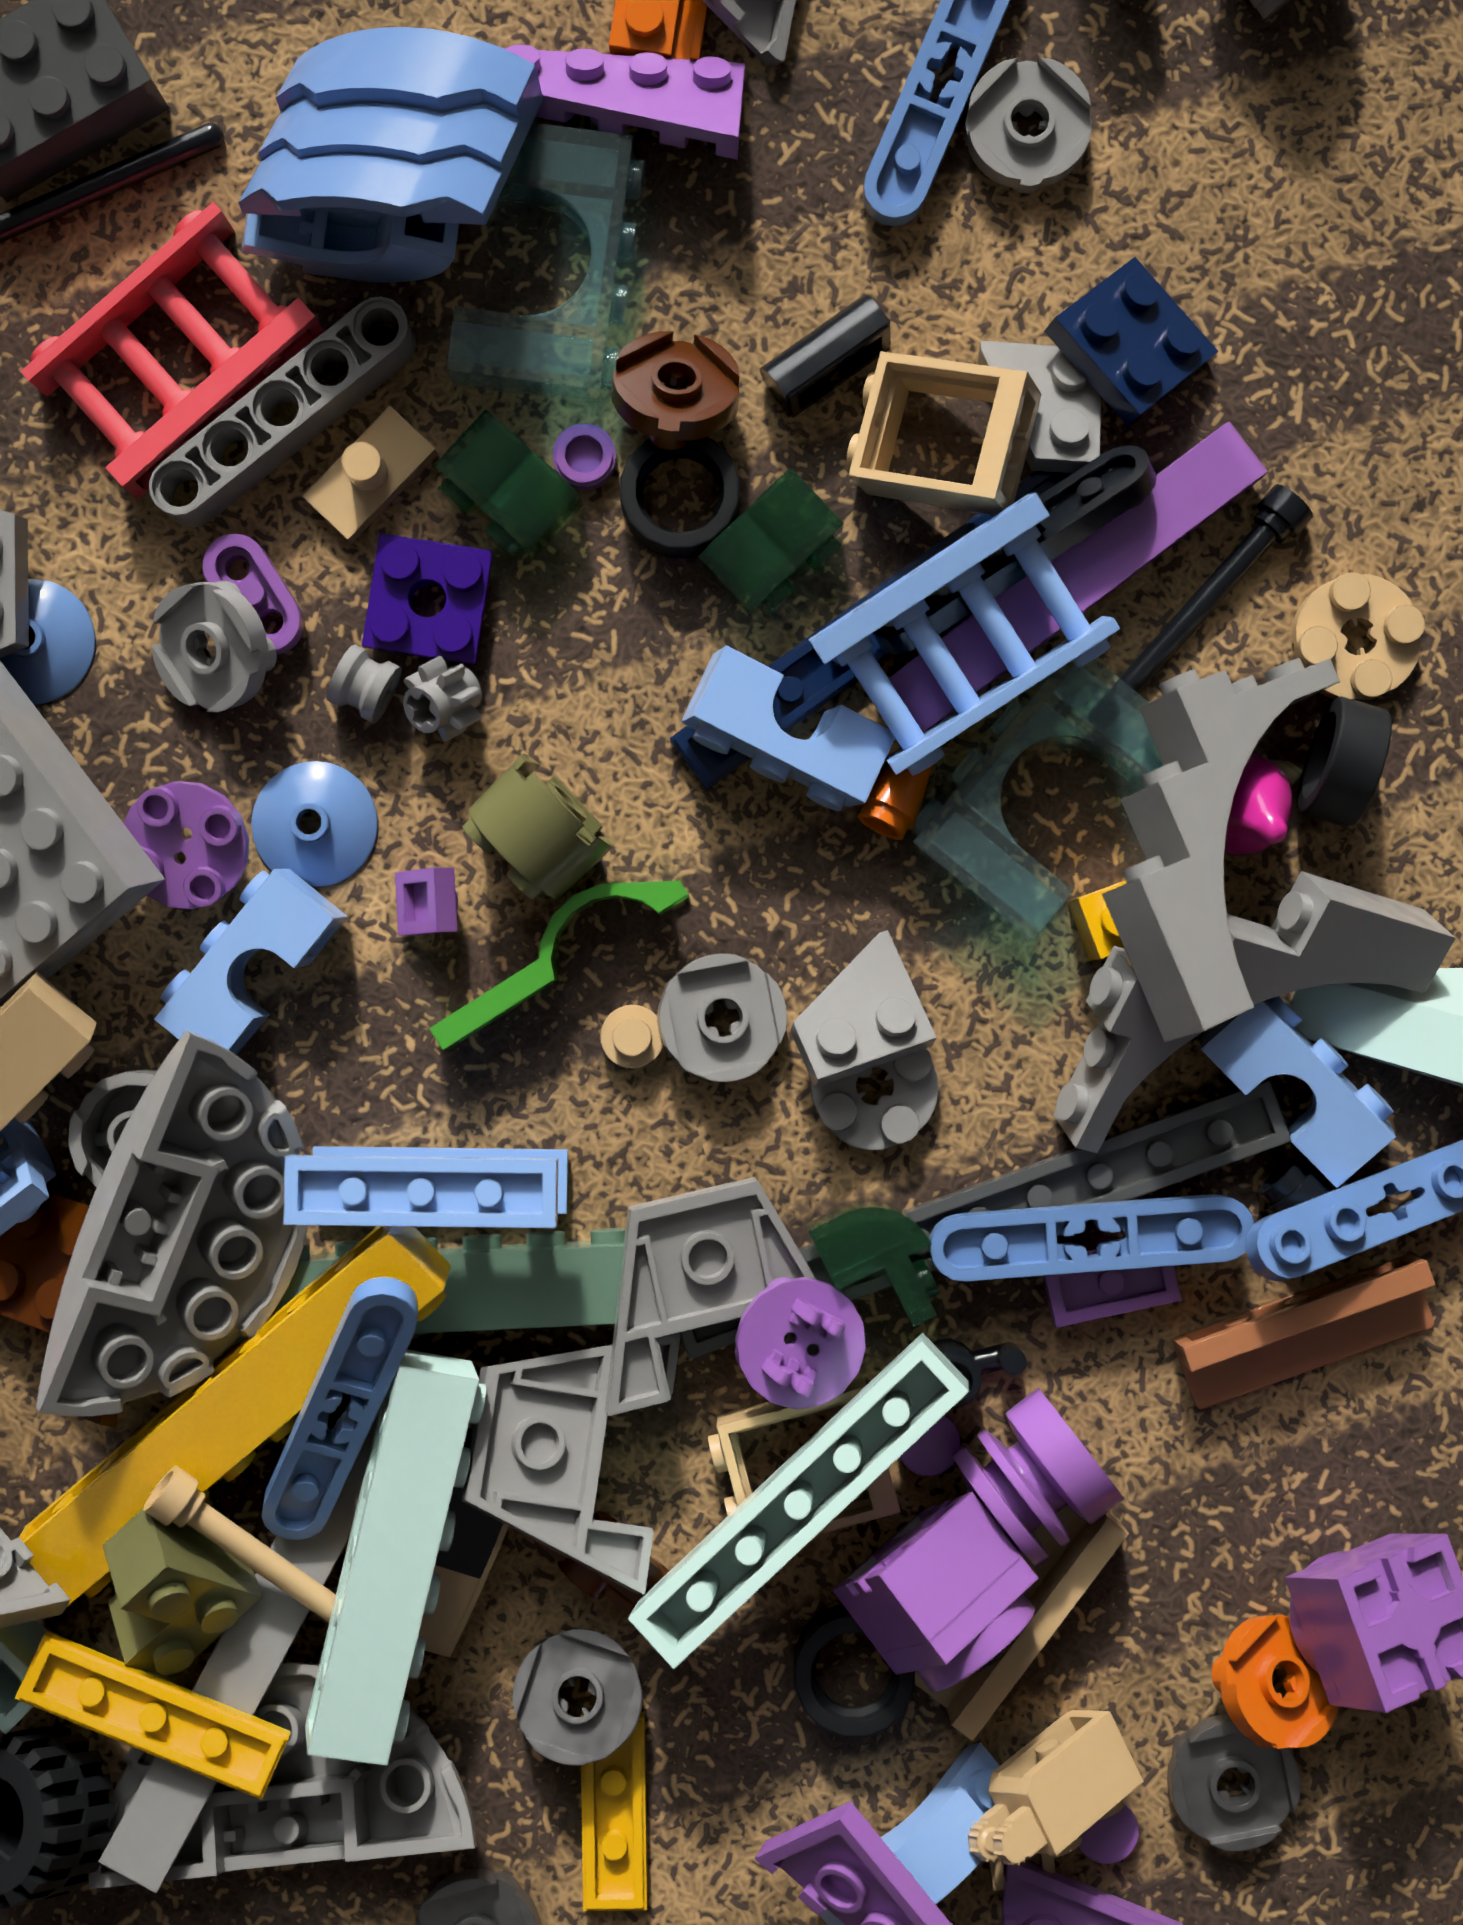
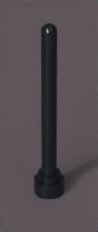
(110, 180)
(1279, 516)

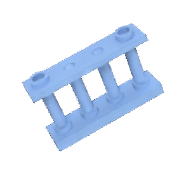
(961, 571)
(426, 1187)

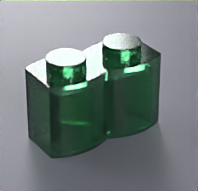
(507, 486)
(773, 544)

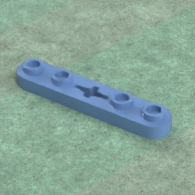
(919, 128)
(1337, 1221)
(1026, 1243)
(359, 1363)

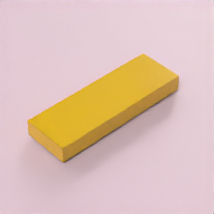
(615, 1828)

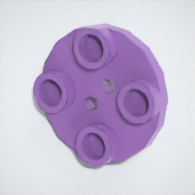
(213, 854)
(816, 1316)

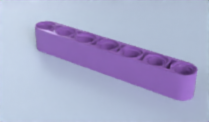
(1180, 502)

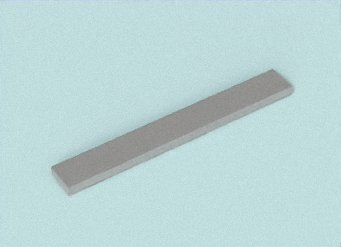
(239, 1677)

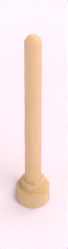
(181, 1502)

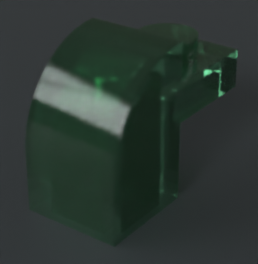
(874, 1237)

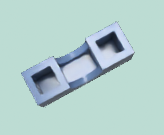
(736, 712)
(278, 916)
(1342, 1123)

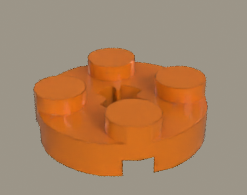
(1248, 1693)

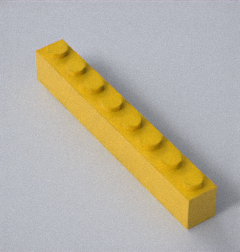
(226, 1415)

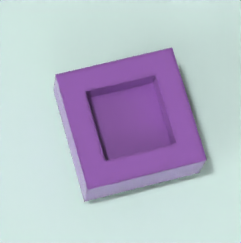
(426, 901)

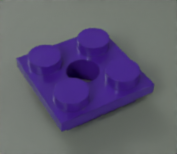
(404, 567)

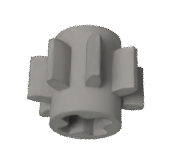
(442, 698)

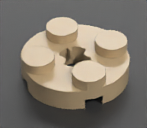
(1392, 627)

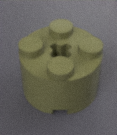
(537, 830)

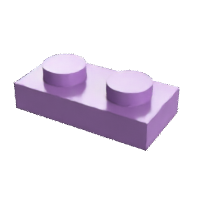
(1102, 1294)

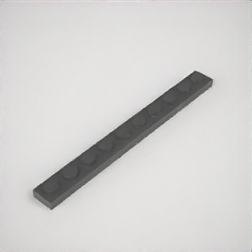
(1123, 1169)

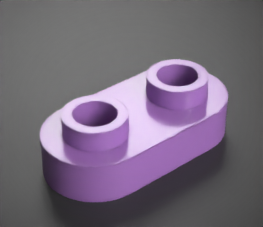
(261, 586)

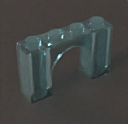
(569, 348)
(968, 832)

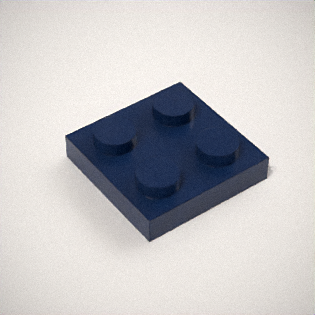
(1131, 341)

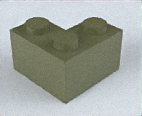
(173, 1593)

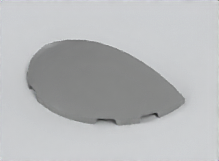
(178, 1238)
(316, 1803)

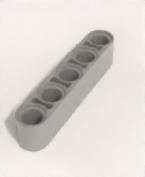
(293, 382)

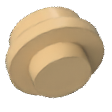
(631, 1036)

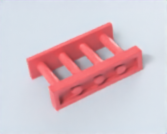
(234, 371)

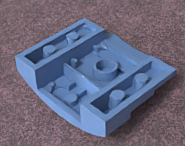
(396, 127)

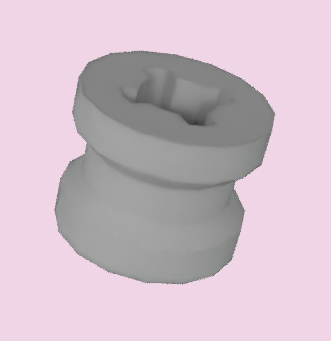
(363, 683)

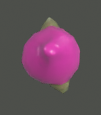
(1261, 805)

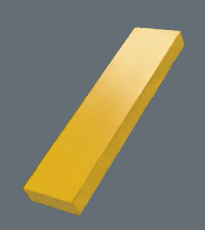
(153, 1715)

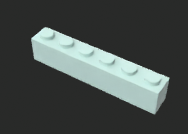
(798, 1500)
(392, 1559)

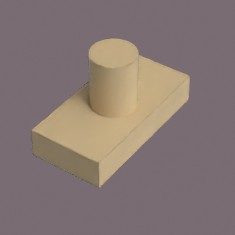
(370, 474)

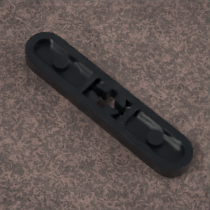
(1076, 510)

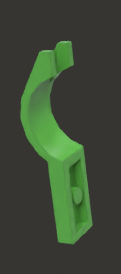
(543, 972)

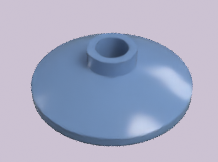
(61, 645)
(346, 827)

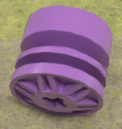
(1037, 1477)

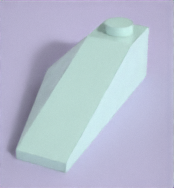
(1391, 1023)

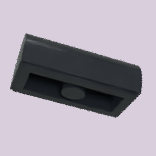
(828, 356)

